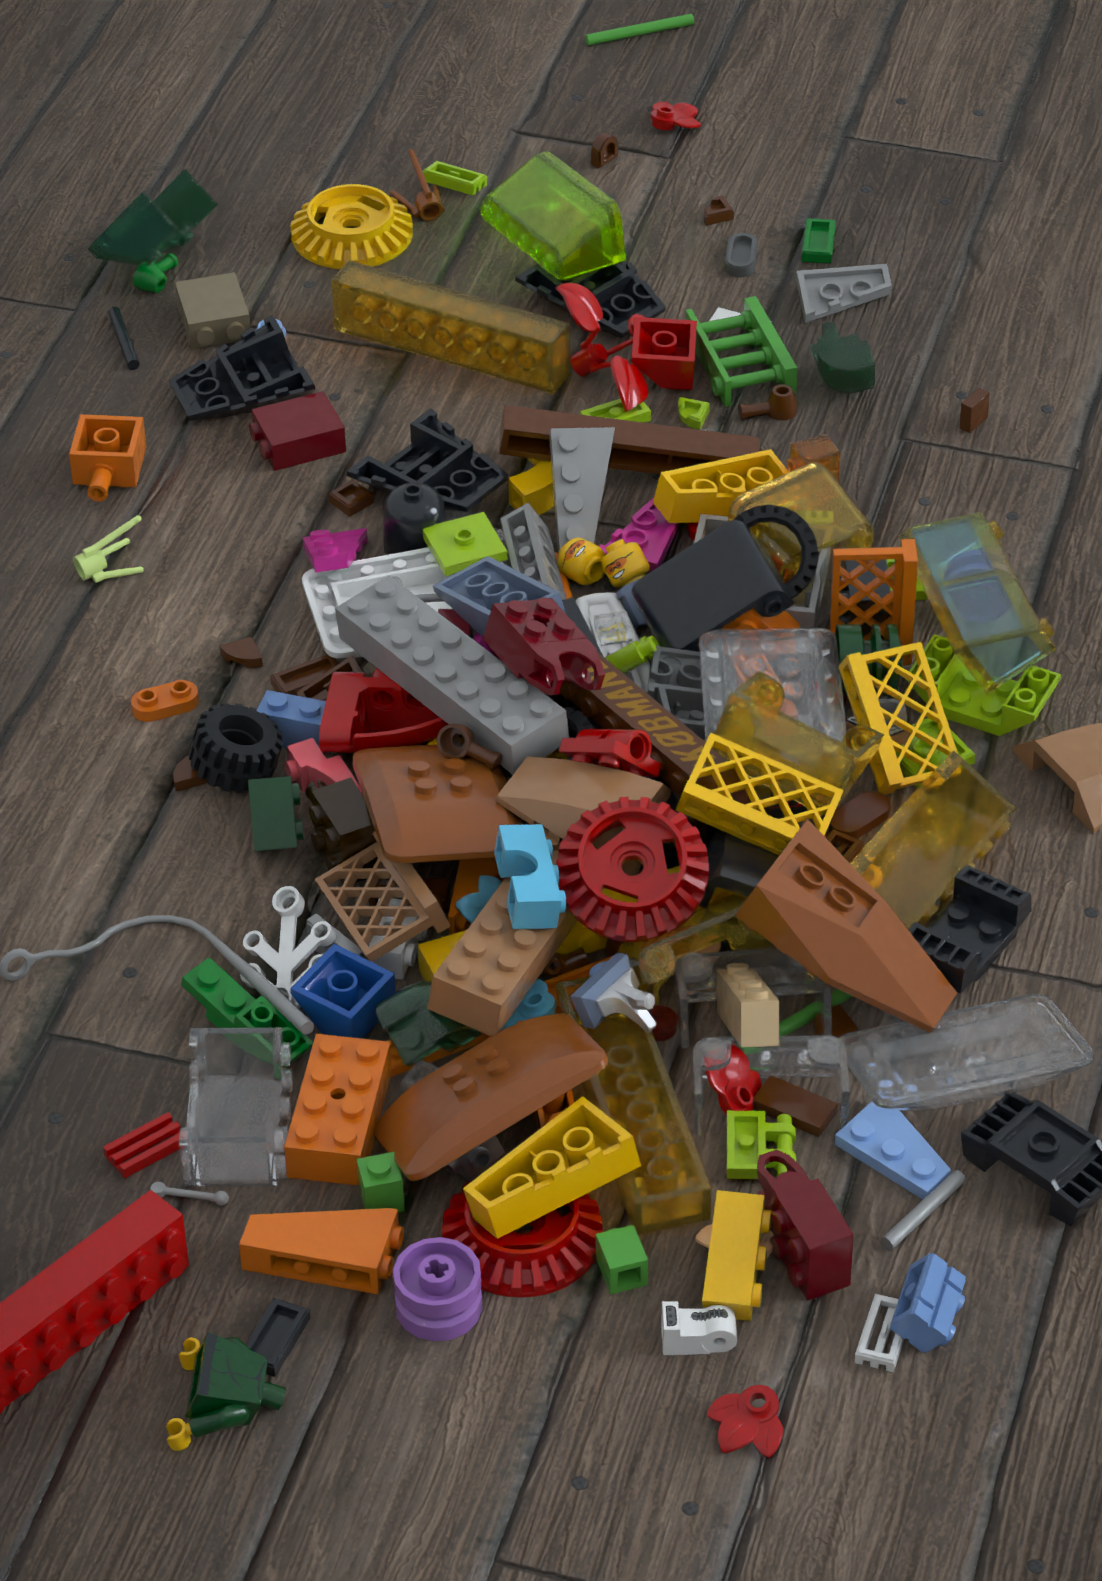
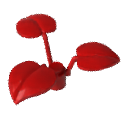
(591, 358)

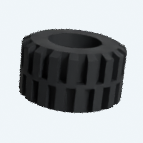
(235, 746)

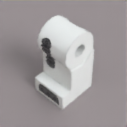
(697, 1329)

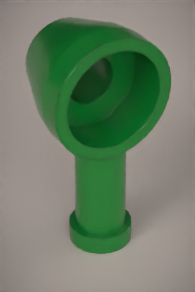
(152, 277)

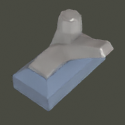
(614, 991)

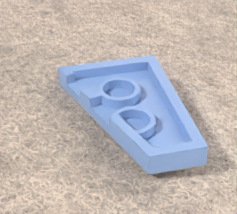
(894, 1149)

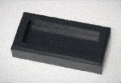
(278, 1333)

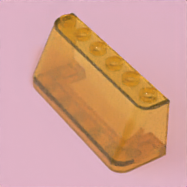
(933, 839)

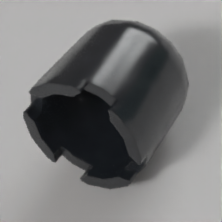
(406, 514)

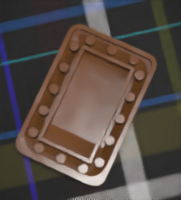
(431, 804)
(486, 1092)

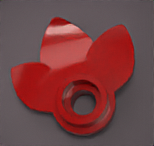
(666, 116)
(735, 1083)
(748, 1424)

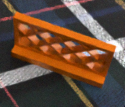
(902, 596)

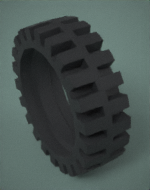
(803, 533)

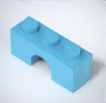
(533, 889)

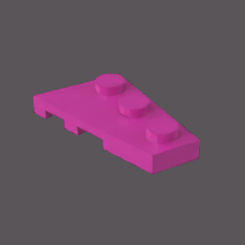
(651, 533)

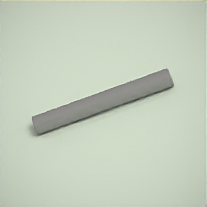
(923, 1210)

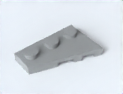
(837, 289)

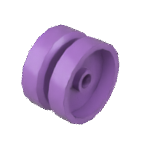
(437, 1289)

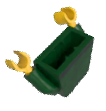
(224, 1388)

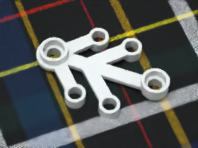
(288, 957)

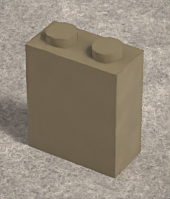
(212, 310)

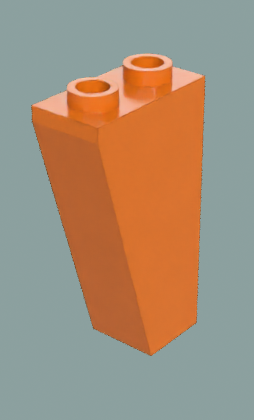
(324, 1246)

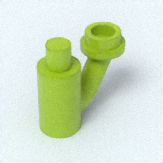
(633, 654)

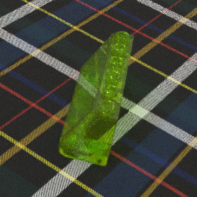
(557, 217)

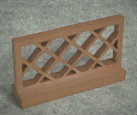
(416, 901)

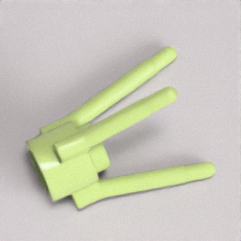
(93, 561)

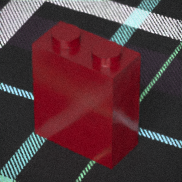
(298, 431)

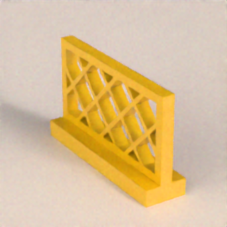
(867, 712)
(750, 820)

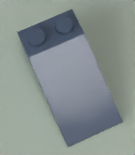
(489, 582)

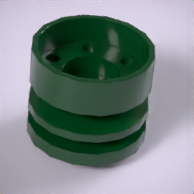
(851, 641)

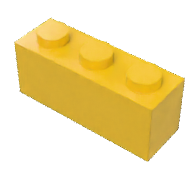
(736, 1253)

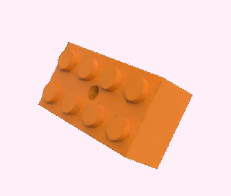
(337, 1108)

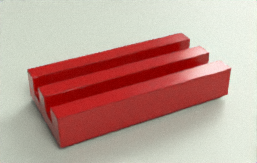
(143, 1141)

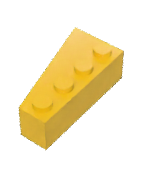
(713, 485)
(551, 1168)

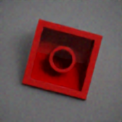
(665, 351)

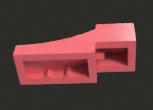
(309, 764)

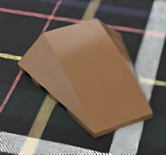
(1078, 761)
(561, 790)

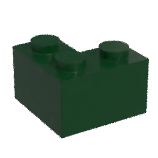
(273, 813)

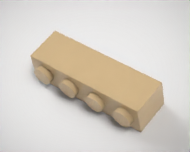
(747, 1006)

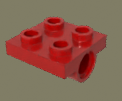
(613, 749)

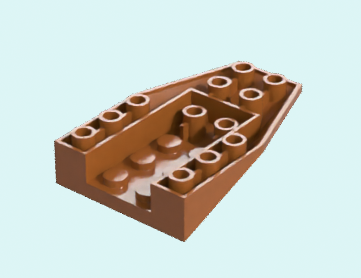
(844, 931)

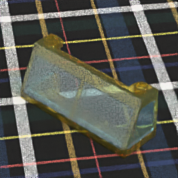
(979, 598)

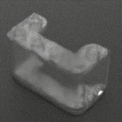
(236, 1107)

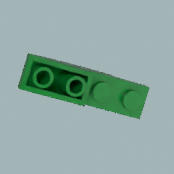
(233, 1007)

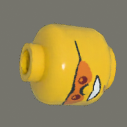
(581, 561)
(624, 563)

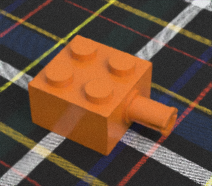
(107, 453)

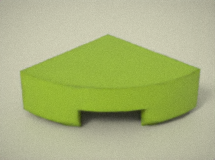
(693, 412)

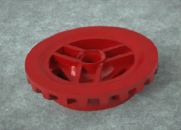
(663, 898)
(533, 1262)

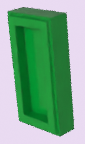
(818, 240)

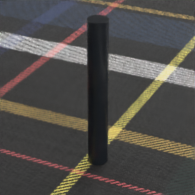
(123, 338)

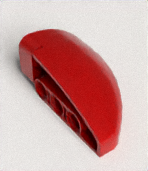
(373, 714)

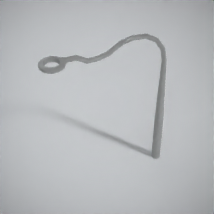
(261, 984)

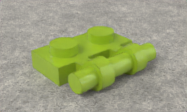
(747, 1140)

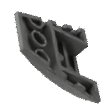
(677, 685)

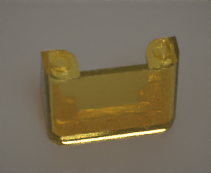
(819, 501)
(755, 722)
(657, 957)

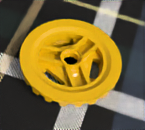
(380, 235)

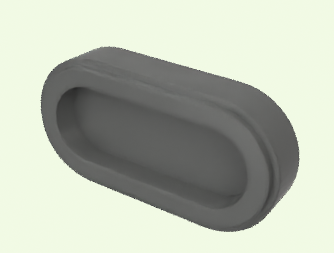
(741, 255)

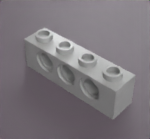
(531, 547)

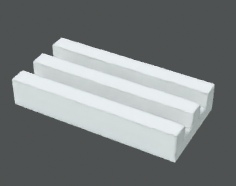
(877, 1356)

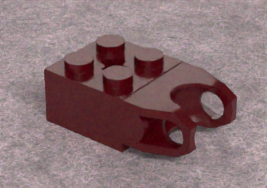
(542, 645)
(806, 1228)

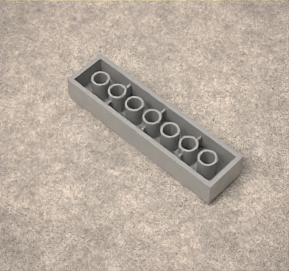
(451, 673)

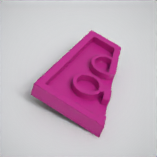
(333, 550)

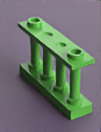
(760, 335)

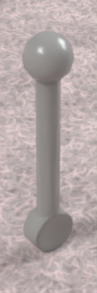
(220, 1197)

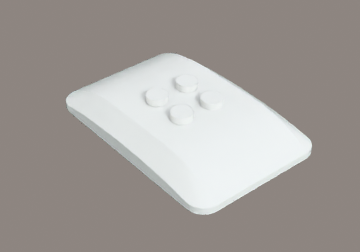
(332, 588)

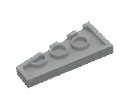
(578, 478)

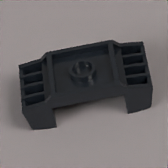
(973, 926)
(1041, 1148)

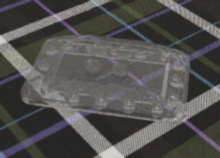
(798, 658)
(968, 1055)

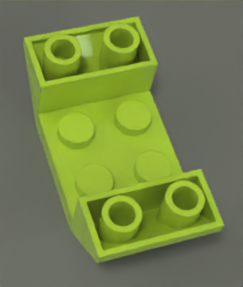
(968, 704)

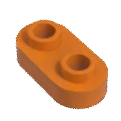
(164, 700)

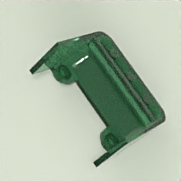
(155, 226)

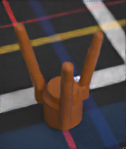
(427, 203)

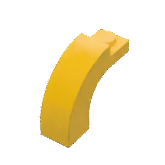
(533, 487)

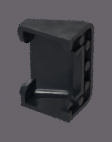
(710, 587)

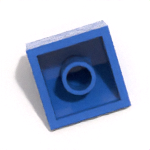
(343, 992)

